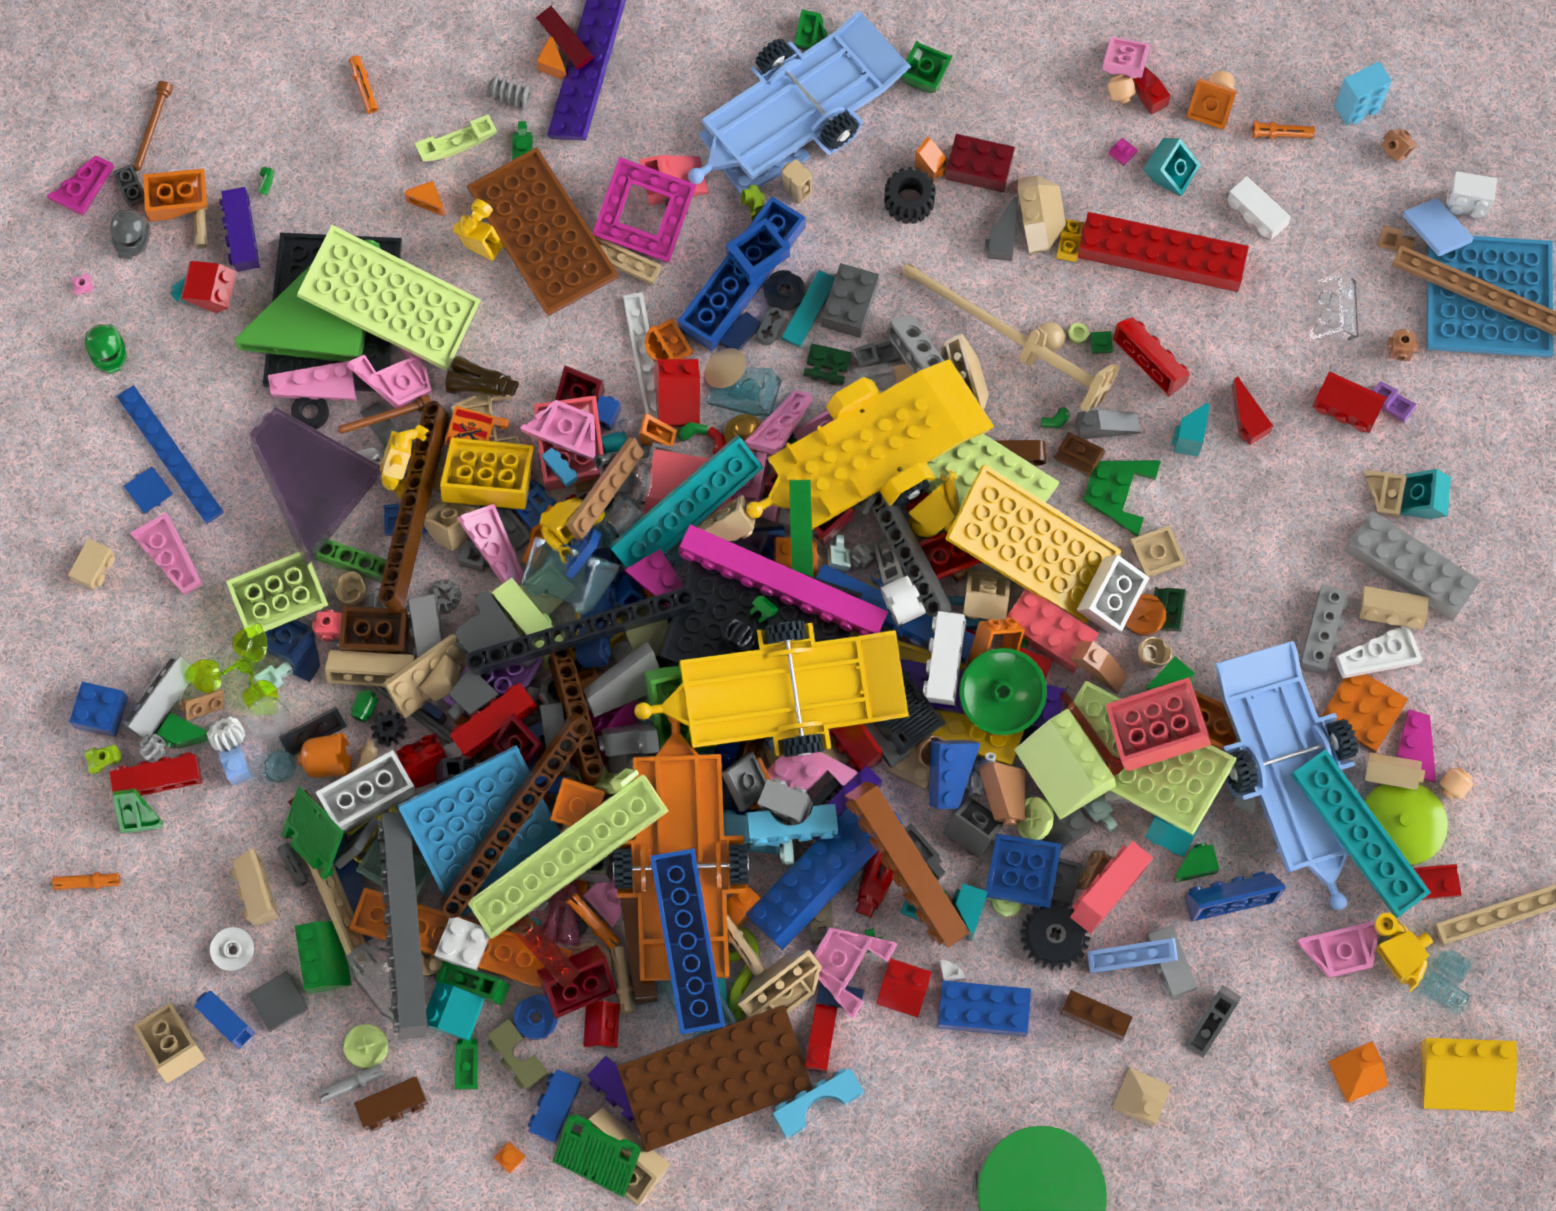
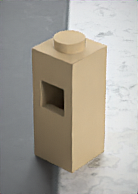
(1394, 771)

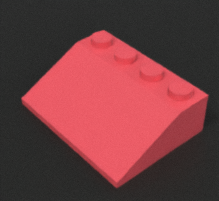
(584, 467)
(670, 471)
(1157, 724)

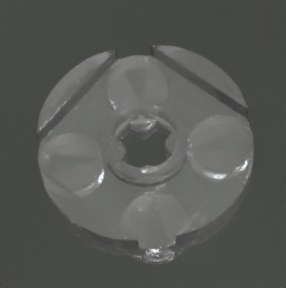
(642, 483)
(259, 727)

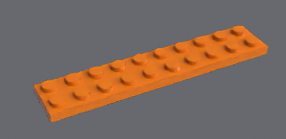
(503, 954)

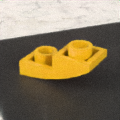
(1070, 240)

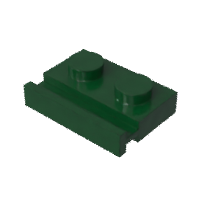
(1174, 604)

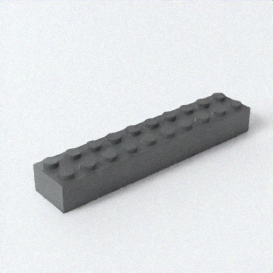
(403, 928)

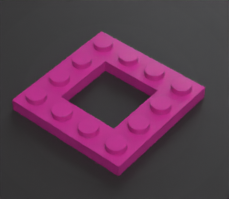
(608, 222)

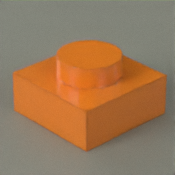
(509, 1157)

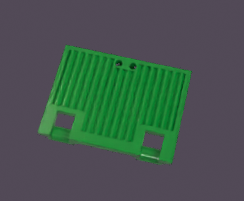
(312, 833)
(596, 1155)

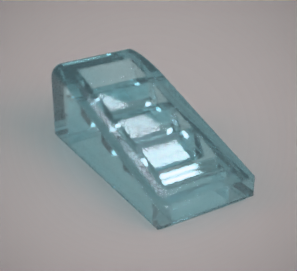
(1426, 990)

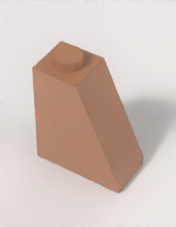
(1004, 791)

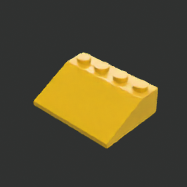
(487, 473)
(1469, 1074)

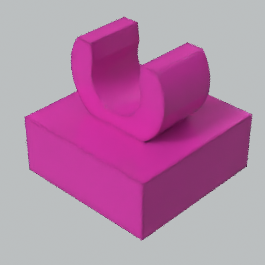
(1122, 151)

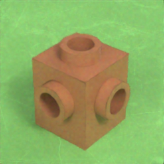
(1398, 144)
(1402, 345)

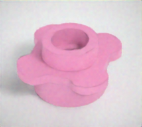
(87, 287)

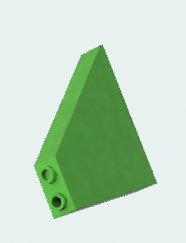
(302, 329)

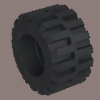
(911, 180)

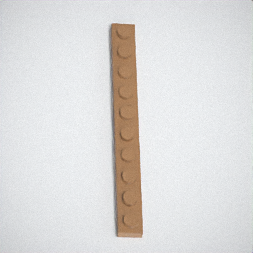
(1476, 289)

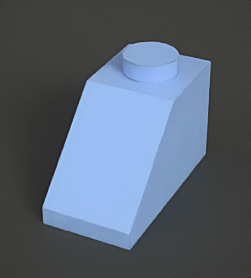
(235, 765)

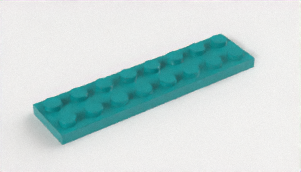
(688, 503)
(1360, 833)

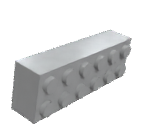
(1412, 565)

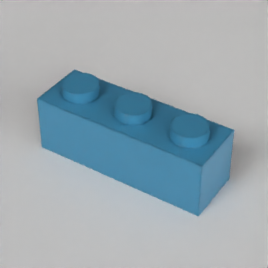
(560, 467)

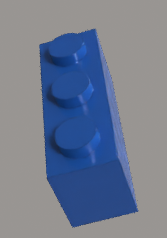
(554, 1106)

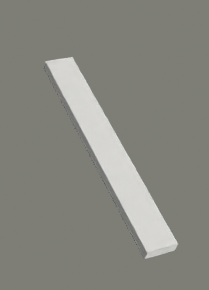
(638, 329)

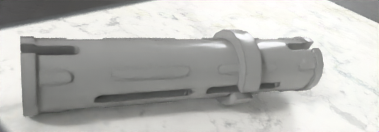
(351, 1083)

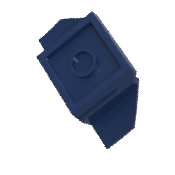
(296, 645)

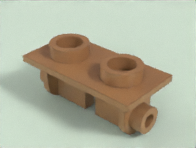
(203, 704)
(1096, 864)

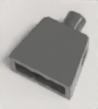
(470, 695)

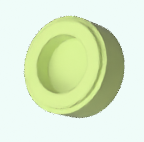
(1078, 333)

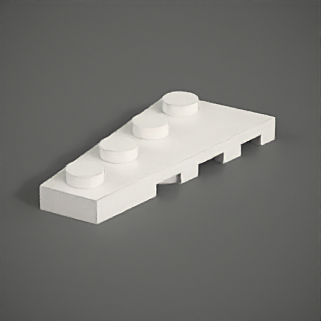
(1383, 653)

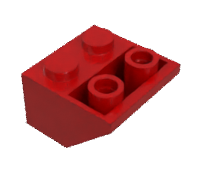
(420, 759)

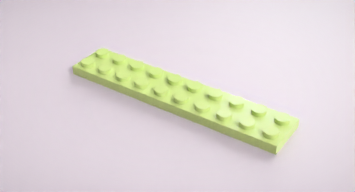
(567, 856)

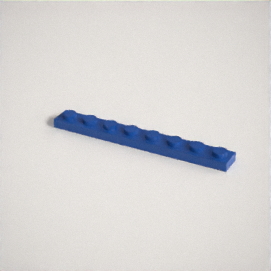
(170, 454)

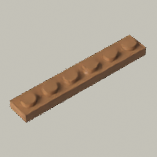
(605, 489)

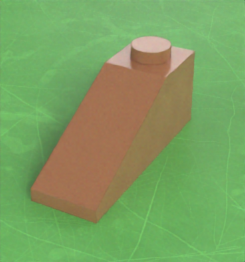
(1099, 665)

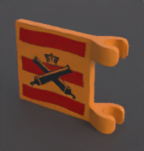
(473, 425)

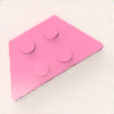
(564, 428)
(1342, 949)

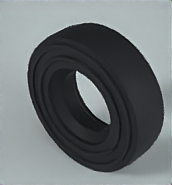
(315, 422)

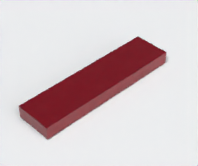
(564, 37)

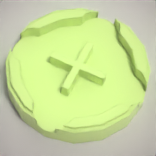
(1038, 819)
(365, 1046)

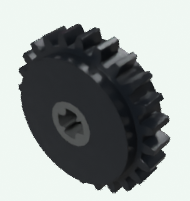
(1049, 950)

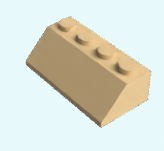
(650, 1165)

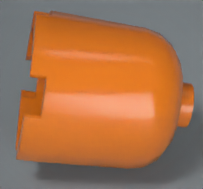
(325, 756)

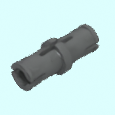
(298, 877)

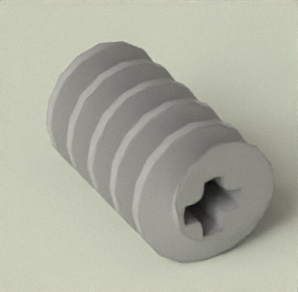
(509, 91)

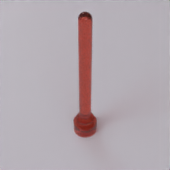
(1112, 762)

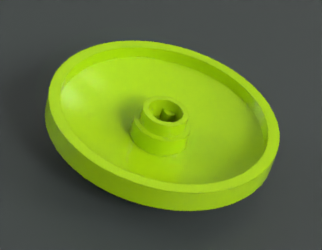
(1411, 819)

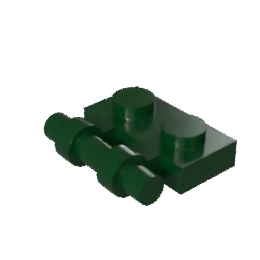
(827, 358)

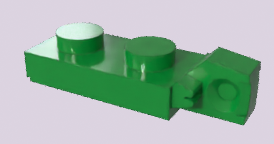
(521, 141)
(466, 1064)

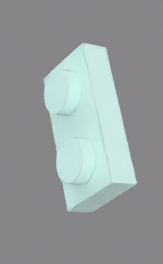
(787, 854)

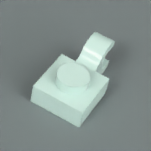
(838, 555)
(275, 675)
(1099, 811)

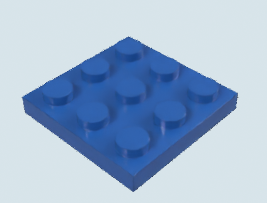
(1023, 870)

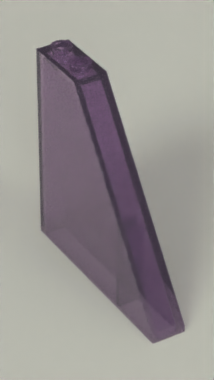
(310, 478)

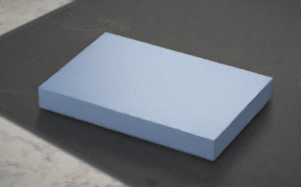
(1438, 227)

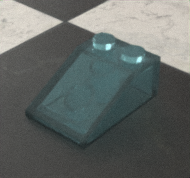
(751, 394)

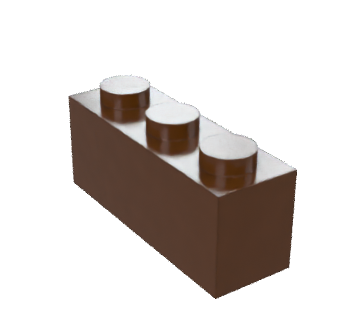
(1096, 1015)
(391, 1104)

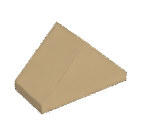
(441, 679)

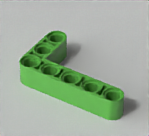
(354, 564)

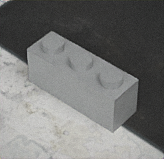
(426, 623)
(1176, 974)

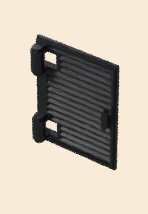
(921, 723)

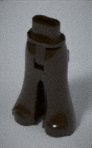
(484, 381)

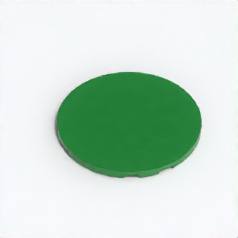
(1041, 1172)

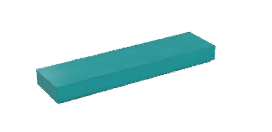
(808, 309)

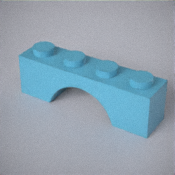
(764, 828)
(842, 1087)

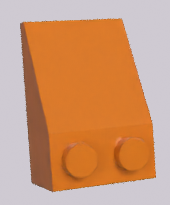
(174, 193)

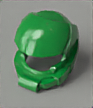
(103, 342)

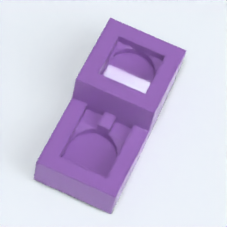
(1395, 404)

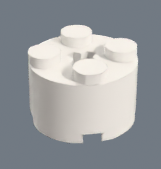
(902, 600)

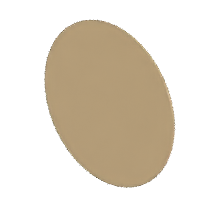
(725, 368)

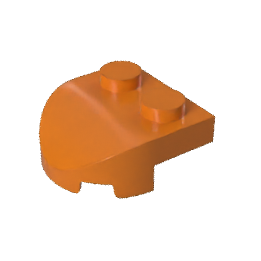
(666, 342)

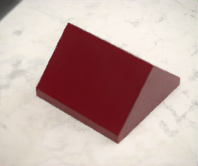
(578, 384)
(516, 733)

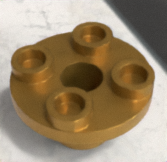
(743, 426)

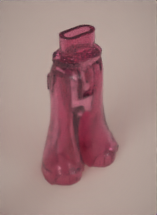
(569, 932)

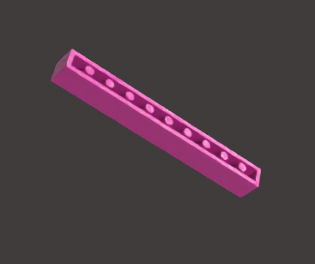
(781, 582)

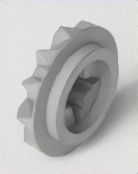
(454, 594)

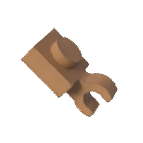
(1392, 238)

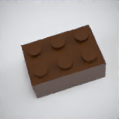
(374, 630)

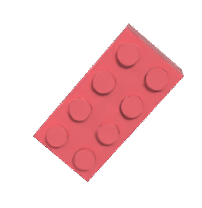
(1050, 628)
(1110, 886)

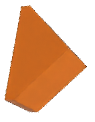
(550, 60)
(425, 197)
(656, 432)

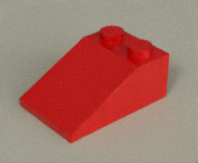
(677, 391)

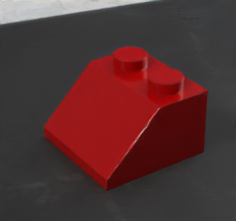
(209, 285)
(904, 987)

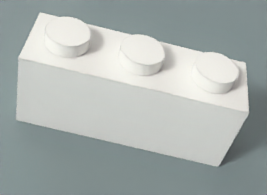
(1258, 208)

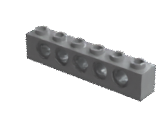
(912, 343)

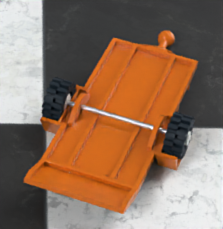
(694, 797)

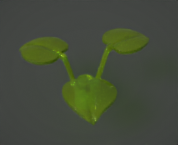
(252, 647)

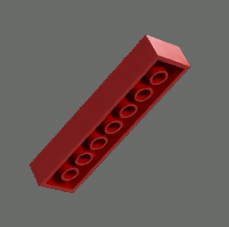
(1163, 251)

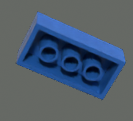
(984, 1008)

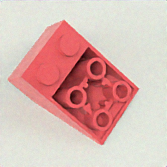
(676, 166)

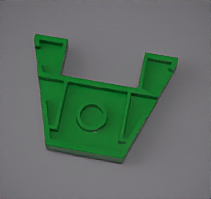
(1110, 487)

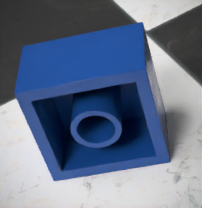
(98, 709)

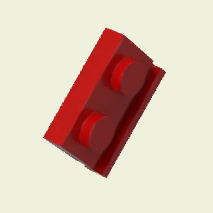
(1440, 880)

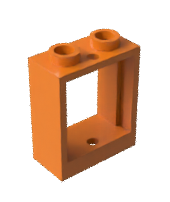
(1012, 637)

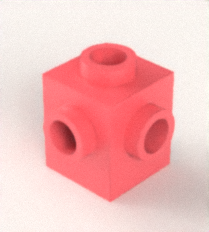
(327, 625)

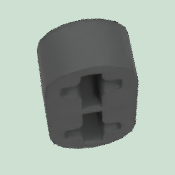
(766, 324)

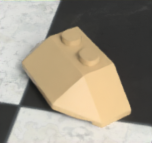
(1041, 212)
(968, 366)
(784, 983)

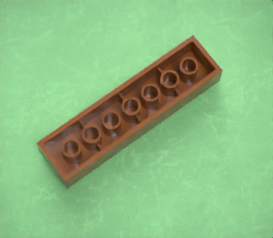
(906, 864)

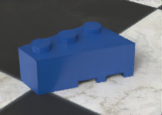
(950, 770)

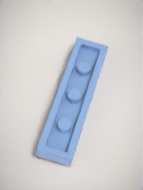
(1132, 955)

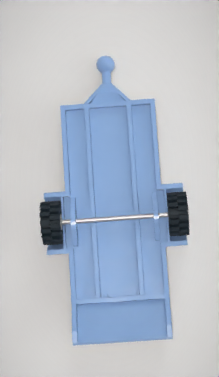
(806, 104)
(1275, 737)

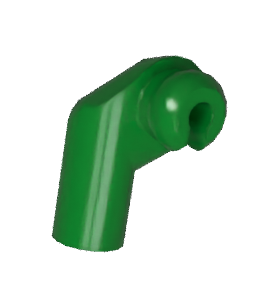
(1058, 420)
(691, 429)

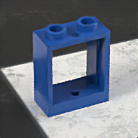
(752, 273)
(224, 1018)

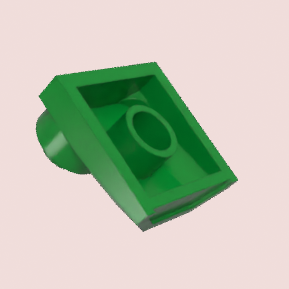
(927, 68)

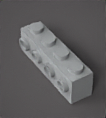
(1323, 629)
(158, 698)

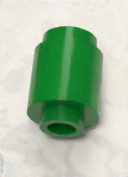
(364, 705)

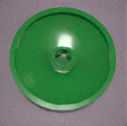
(1002, 691)

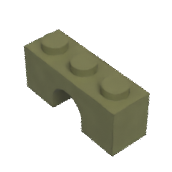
(527, 1072)

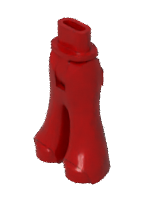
(872, 888)

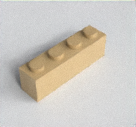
(364, 667)

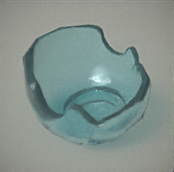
(280, 767)

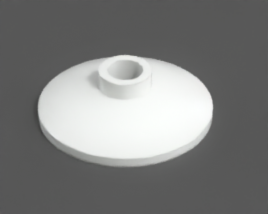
(222, 944)

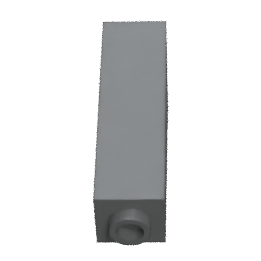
(621, 682)

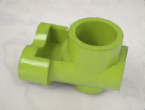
(754, 199)
(101, 758)

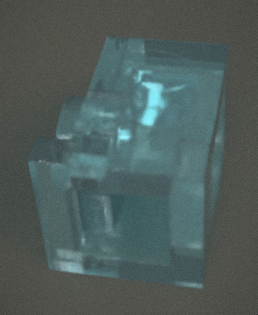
(1457, 973)

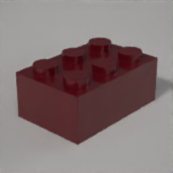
(980, 163)

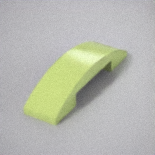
(458, 141)
(614, 782)

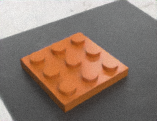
(1367, 707)

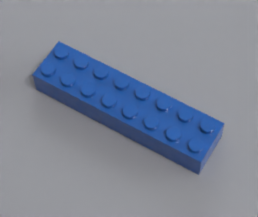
(727, 289)
(812, 881)
(687, 941)

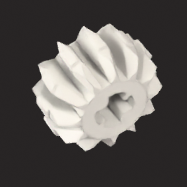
(226, 734)

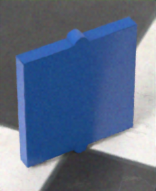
(148, 490)

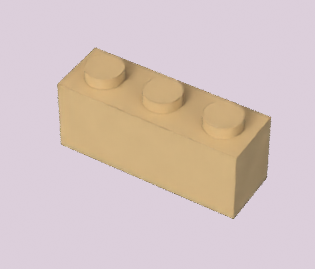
(1393, 607)

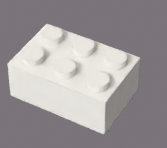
(1112, 594)

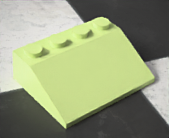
(277, 593)
(1065, 764)

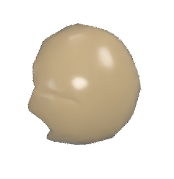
(1055, 335)
(351, 588)
(1154, 652)

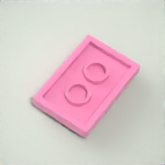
(1126, 57)

